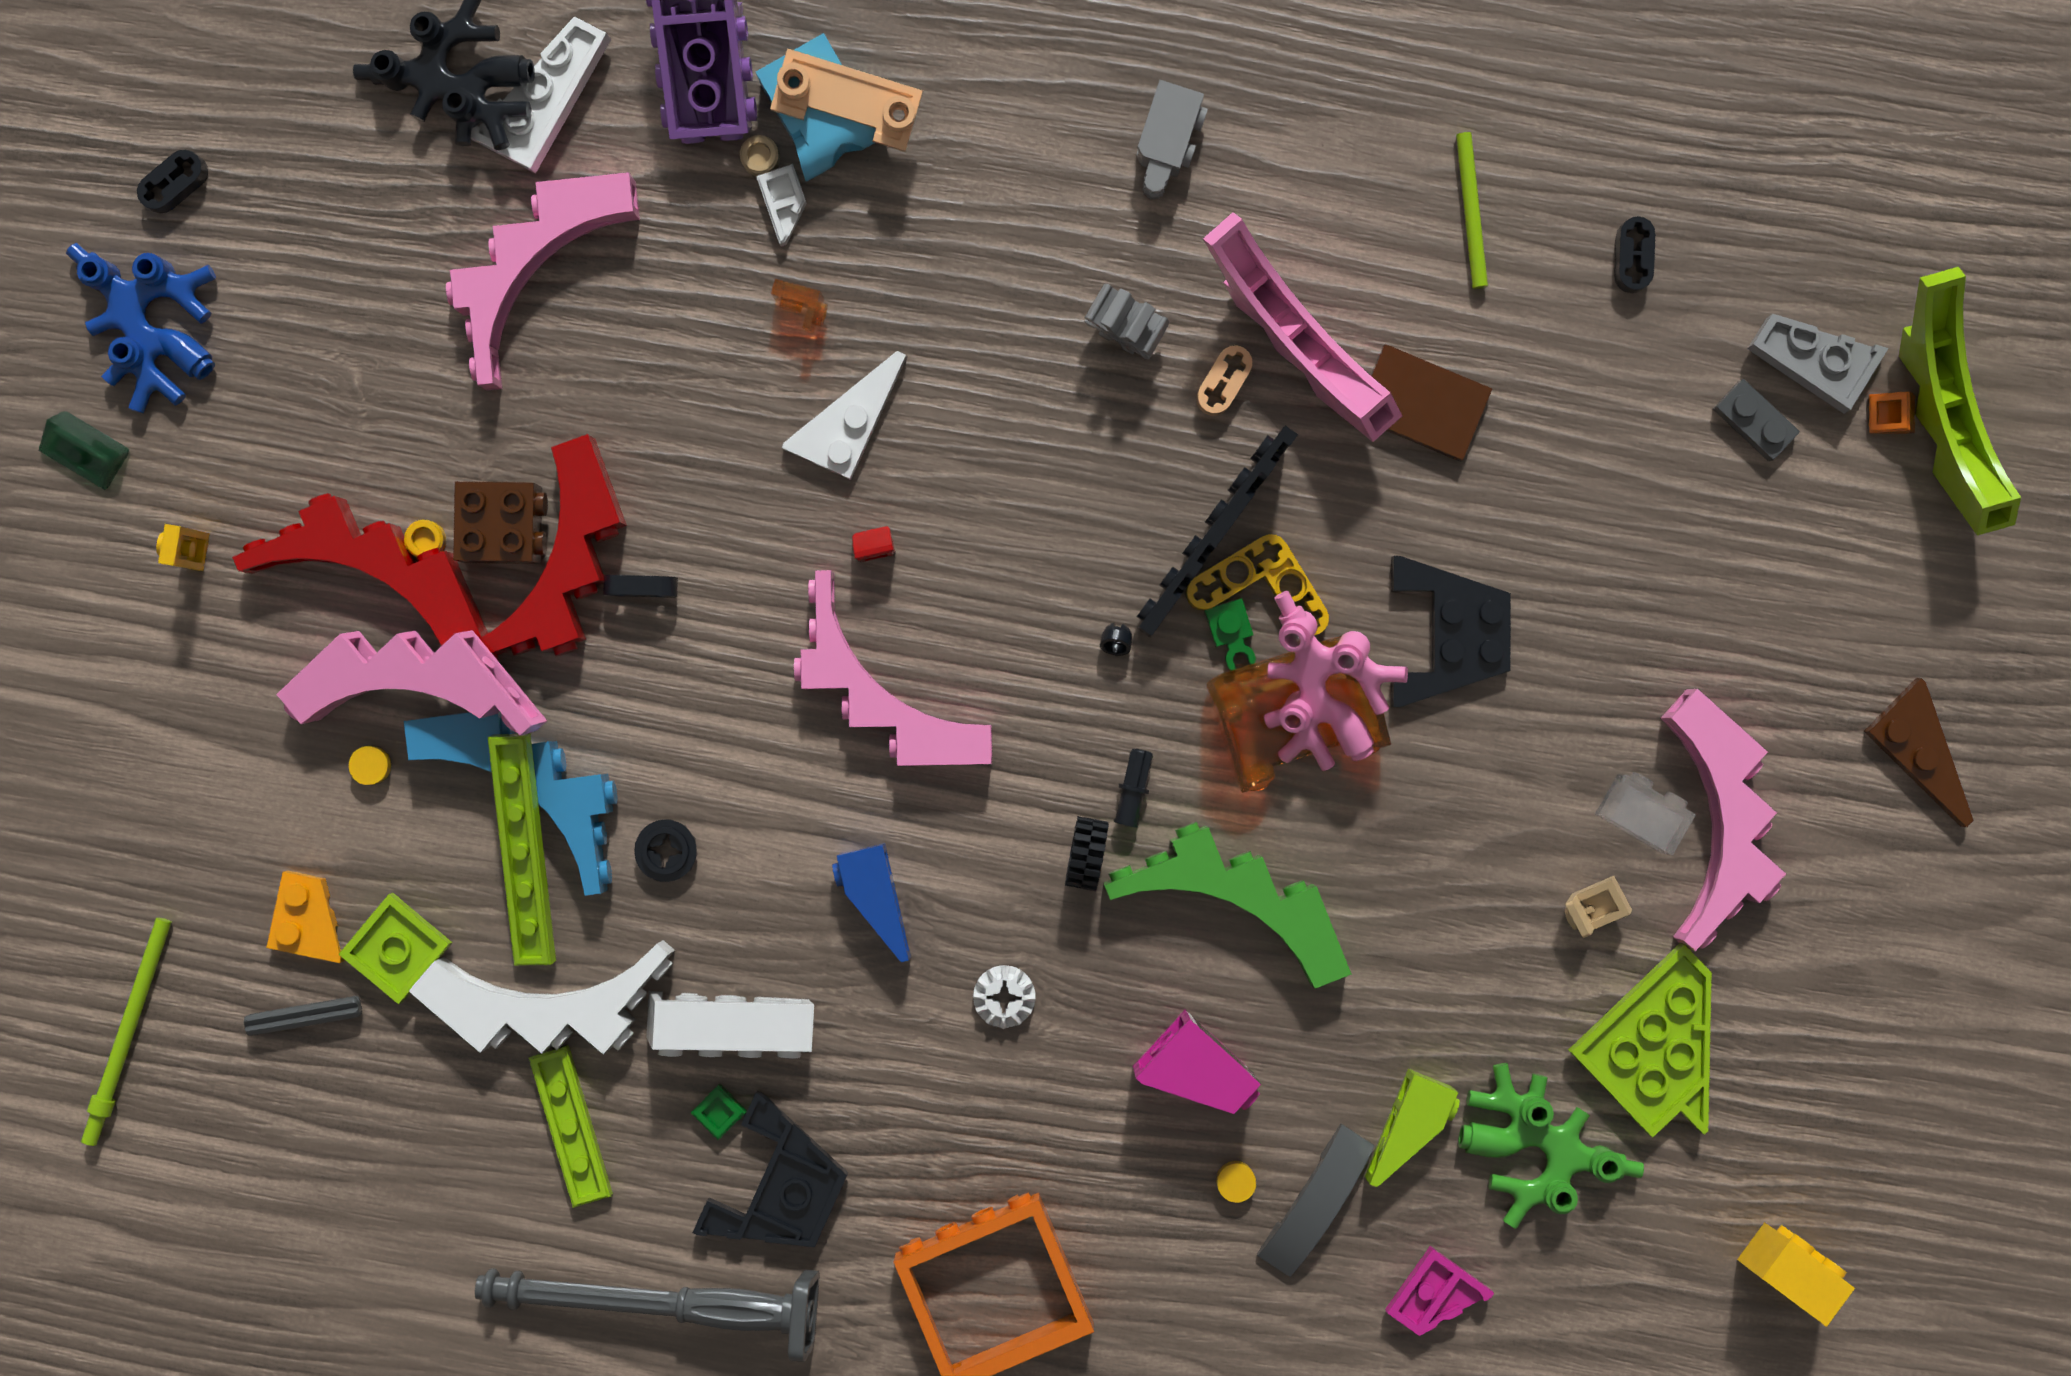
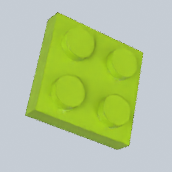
(395, 947)

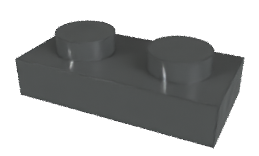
(1756, 420)

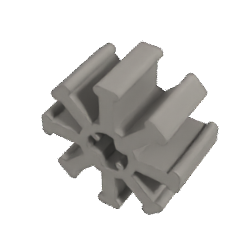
(1126, 321)

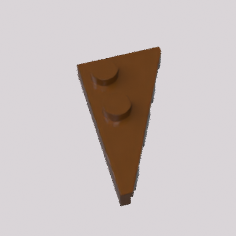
(1916, 743)

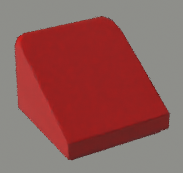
(873, 544)

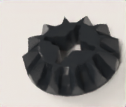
(652, 863)

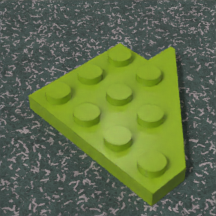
(1657, 1045)

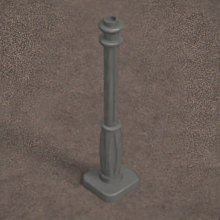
(710, 1307)

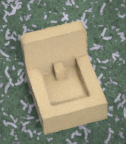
(1596, 906)

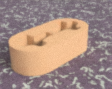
(1231, 386)

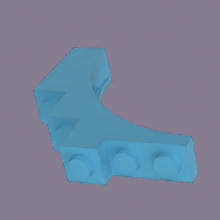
(569, 802)

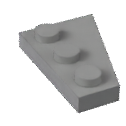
(1820, 362)

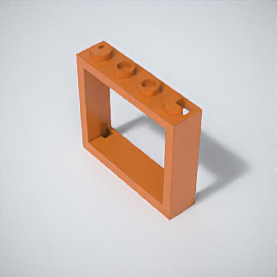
(1017, 1349)

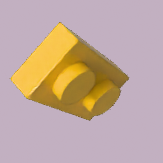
(182, 547)

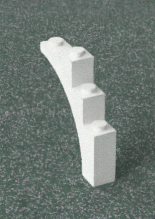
(484, 1011)

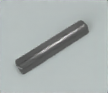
(302, 1015)

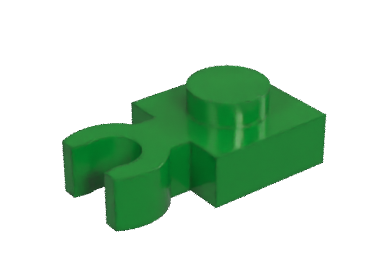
(1230, 626)

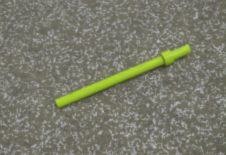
(103, 1103)

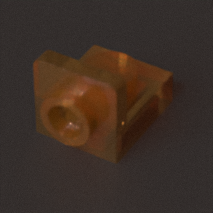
(795, 297)

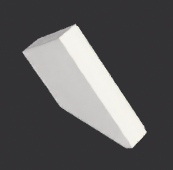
(783, 200)

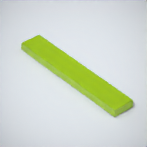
(522, 849)

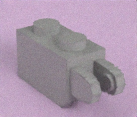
(1167, 135)

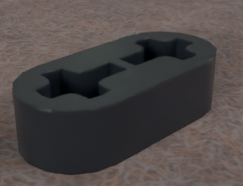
(171, 179)
(1625, 254)
(640, 586)

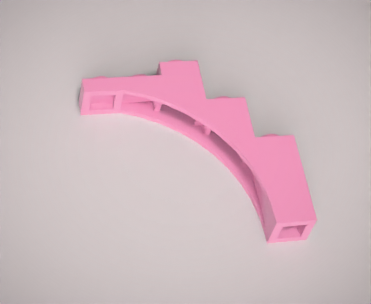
(564, 213)
(918, 736)

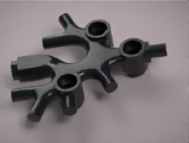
(463, 93)

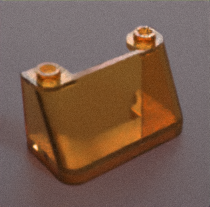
(1247, 694)

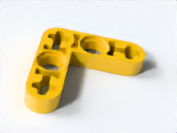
(1271, 572)

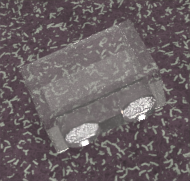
(1646, 813)

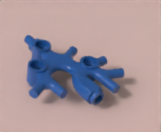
(145, 343)

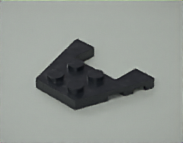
(1467, 630)
(793, 1192)

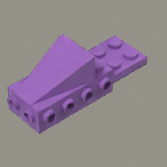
(702, 68)

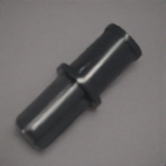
(1134, 787)

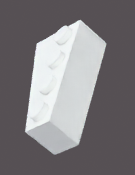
(729, 1025)

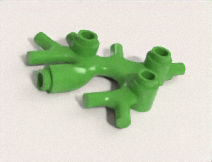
(1561, 1144)

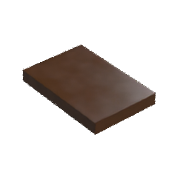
(1435, 403)

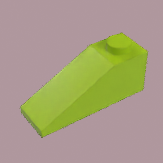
(1414, 1120)

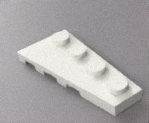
(552, 95)

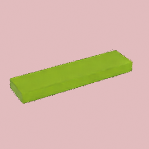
(570, 1126)

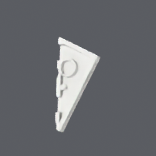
(843, 429)

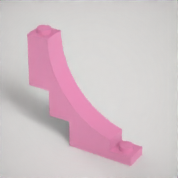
(457, 672)

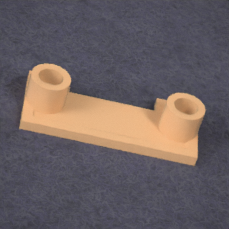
(847, 95)

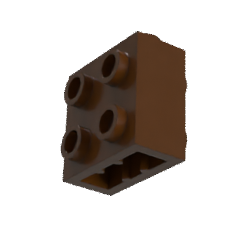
(499, 522)

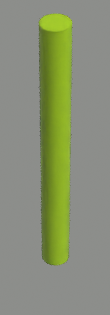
(1471, 210)

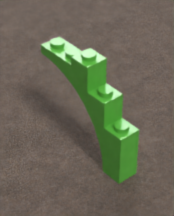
(1197, 867)

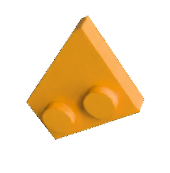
(304, 919)

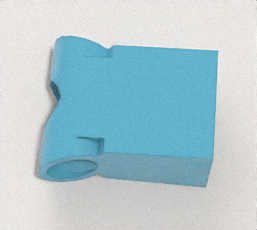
(820, 136)

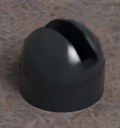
(1116, 640)

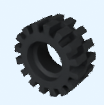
(1087, 853)

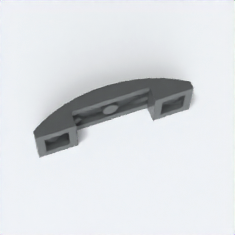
(1317, 1202)

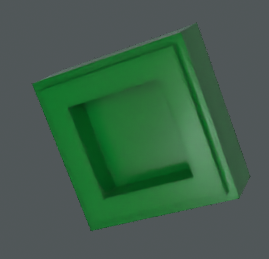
(718, 1111)

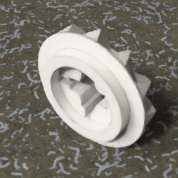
(991, 983)

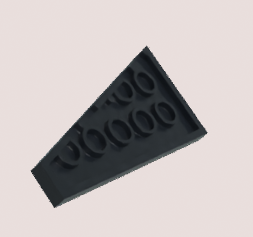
(1220, 520)

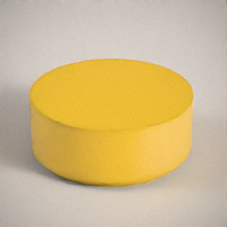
(424, 536)
(369, 765)
(1236, 1181)

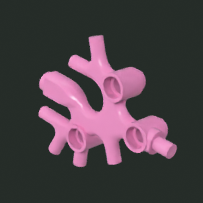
(1313, 703)

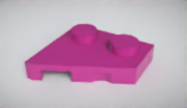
(1435, 1293)

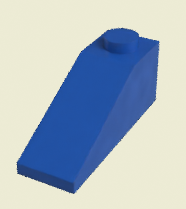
(872, 890)

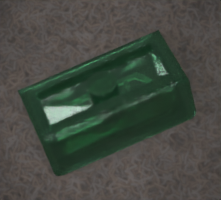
(82, 449)

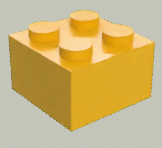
(1797, 1271)

